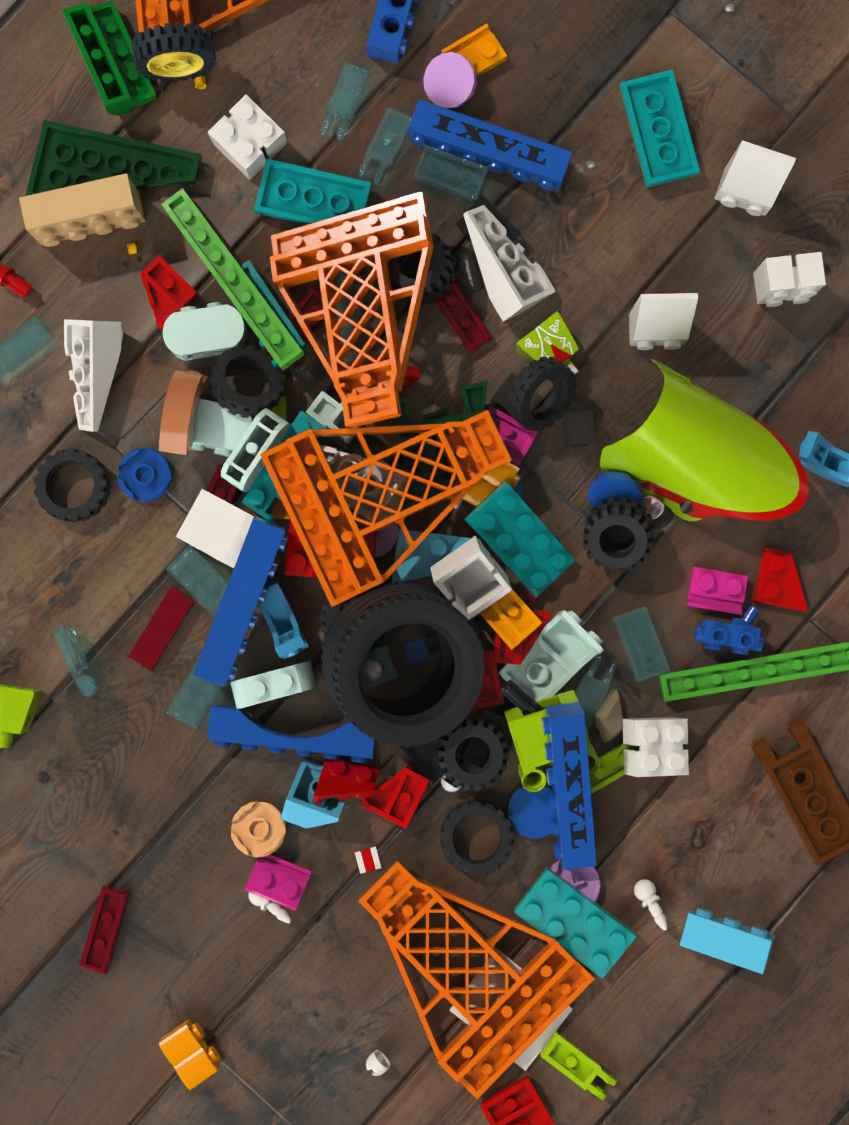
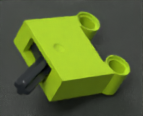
(528, 734)

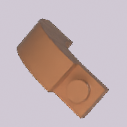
(180, 411)

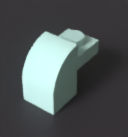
(329, 414)

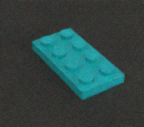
(659, 128)
(307, 193)
(519, 539)
(575, 922)

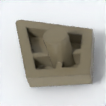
(609, 717)

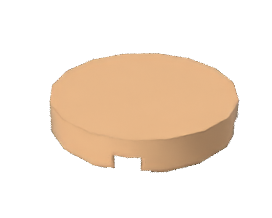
(258, 829)

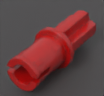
(14, 282)

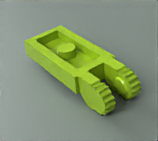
(576, 1064)

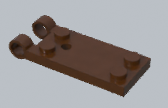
(817, 802)

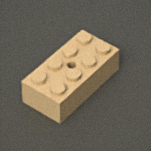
(82, 210)

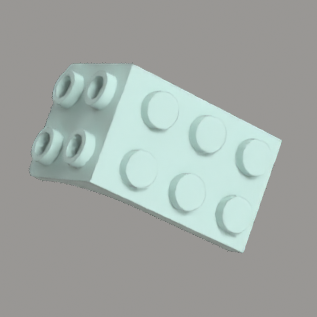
(554, 657)

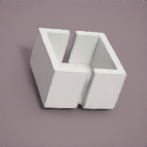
(245, 135)
(780, 281)
(473, 578)
(659, 746)

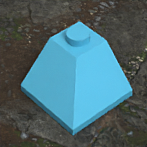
(299, 803)

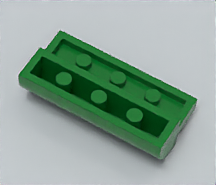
(108, 56)

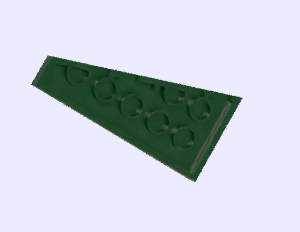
(79, 155)

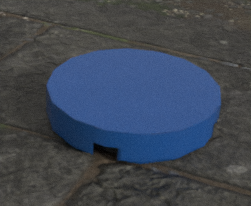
(144, 475)
(617, 485)
(531, 812)

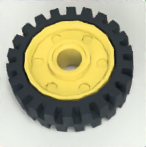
(173, 52)

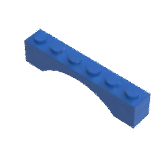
(236, 726)

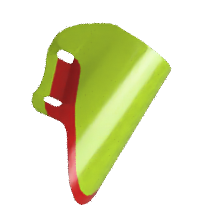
(709, 455)

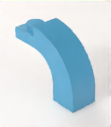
(824, 459)
(282, 620)

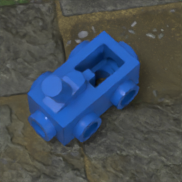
(738, 634)

